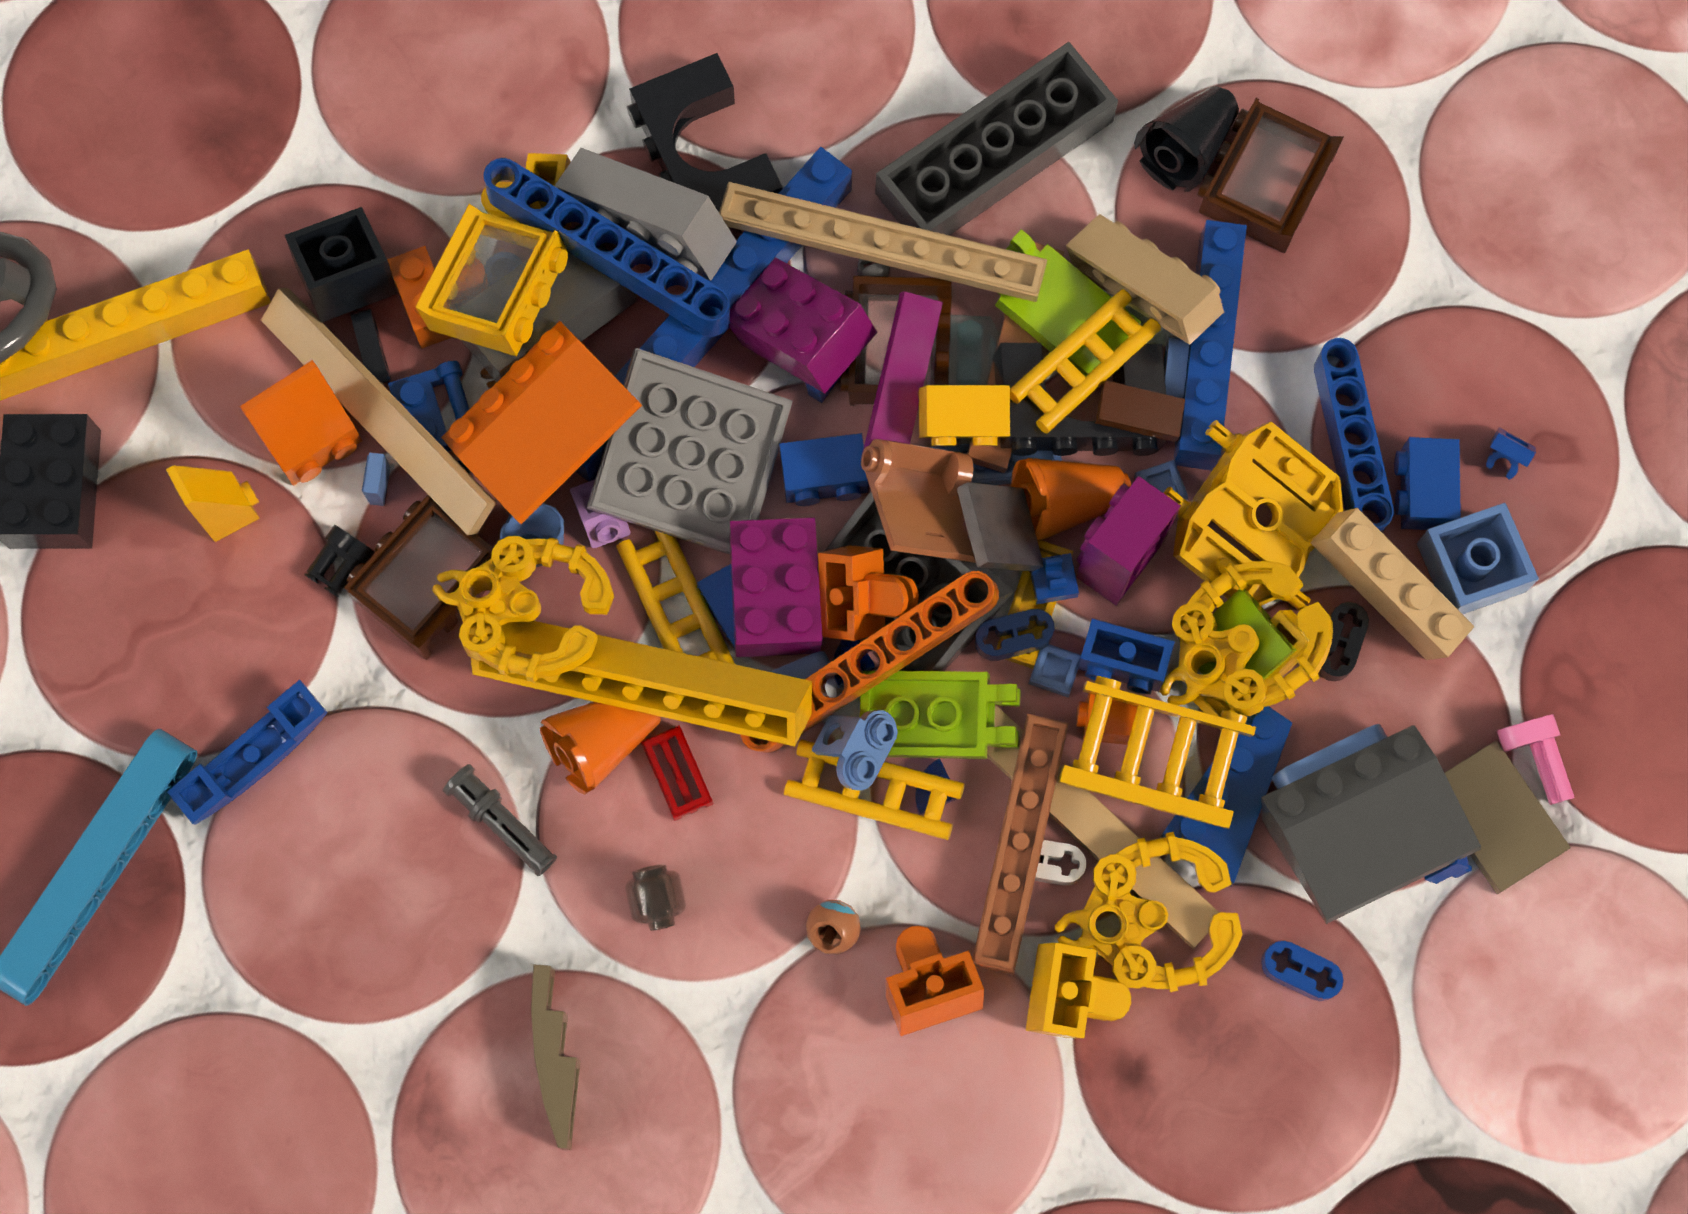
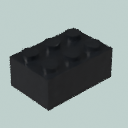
(48, 481)

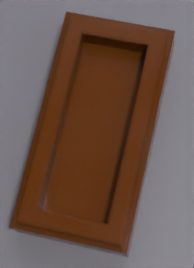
(1140, 411)

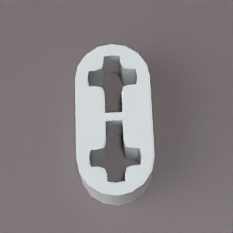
(1052, 873)

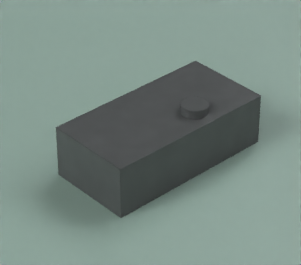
(578, 298)

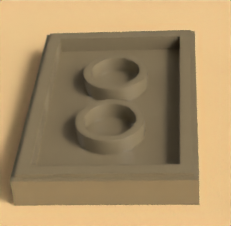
(1505, 817)

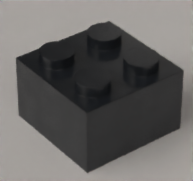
(341, 264)

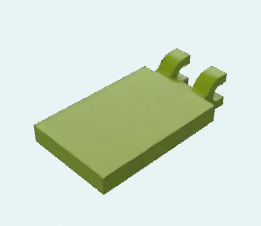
(1062, 304)
(944, 713)

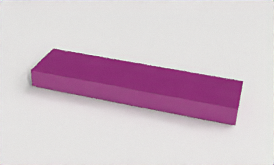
(904, 369)

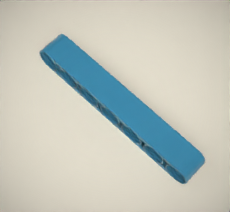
(93, 866)

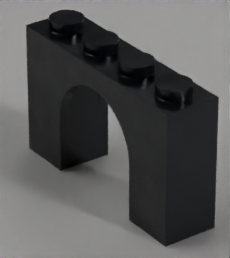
(673, 102)
(1141, 371)

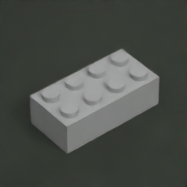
(653, 209)

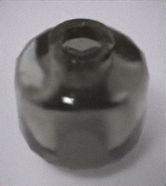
(655, 896)

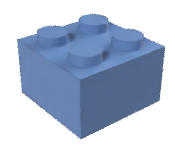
(1478, 559)

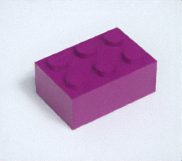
(801, 325)
(1126, 540)
(775, 587)

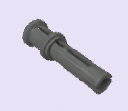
(486, 807)

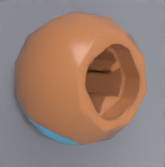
(833, 927)

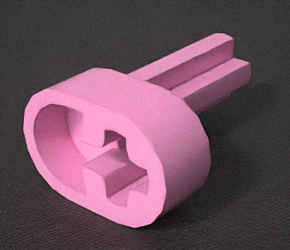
(1540, 736)

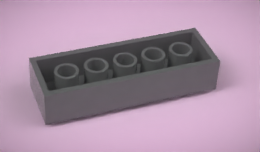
(997, 144)

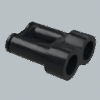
(345, 546)

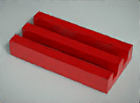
(690, 806)

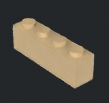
(1158, 284)
(1392, 584)

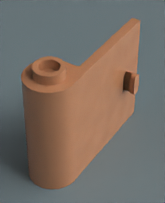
(920, 497)

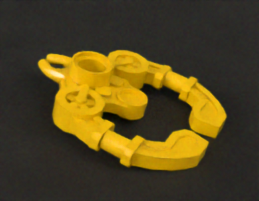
(509, 601)
(1232, 648)
(1140, 917)

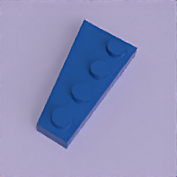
(1247, 781)

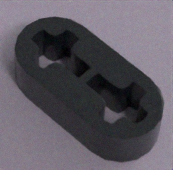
(370, 345)
(1351, 644)

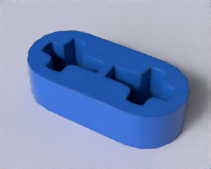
(1306, 961)

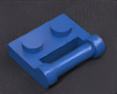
(419, 398)

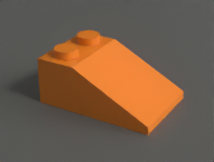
(302, 423)

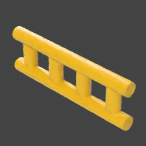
(1083, 385)
(683, 582)
(889, 811)

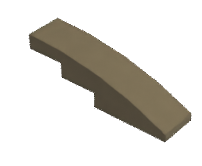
(556, 1073)

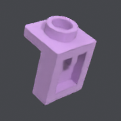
(599, 527)

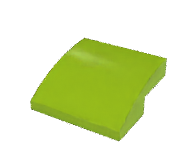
(1273, 646)

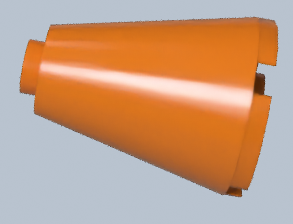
(1065, 492)
(594, 740)

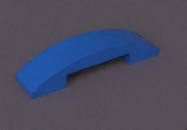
(249, 756)

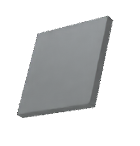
(690, 452)

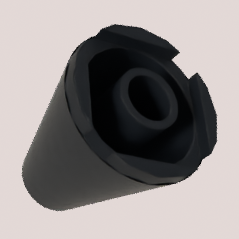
(1187, 138)

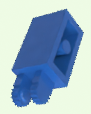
(823, 469)

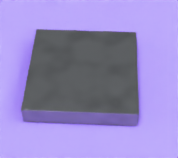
(1000, 527)

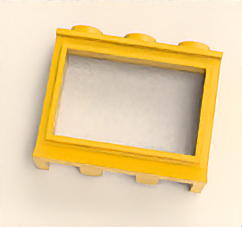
(492, 281)

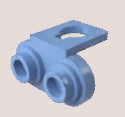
(862, 747)

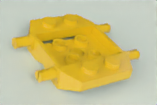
(1256, 470)

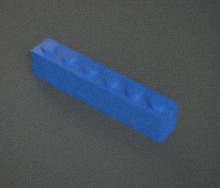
(1211, 353)

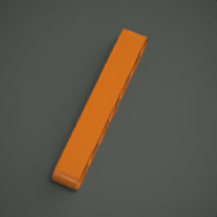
(891, 658)

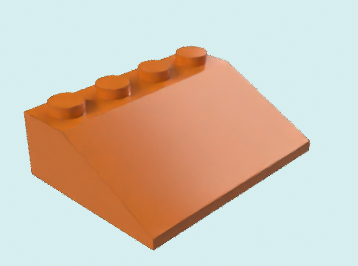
(540, 422)

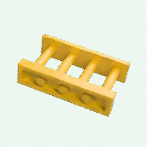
(1167, 794)

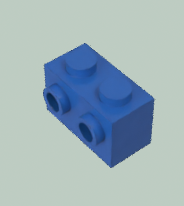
(1428, 482)
(1126, 656)

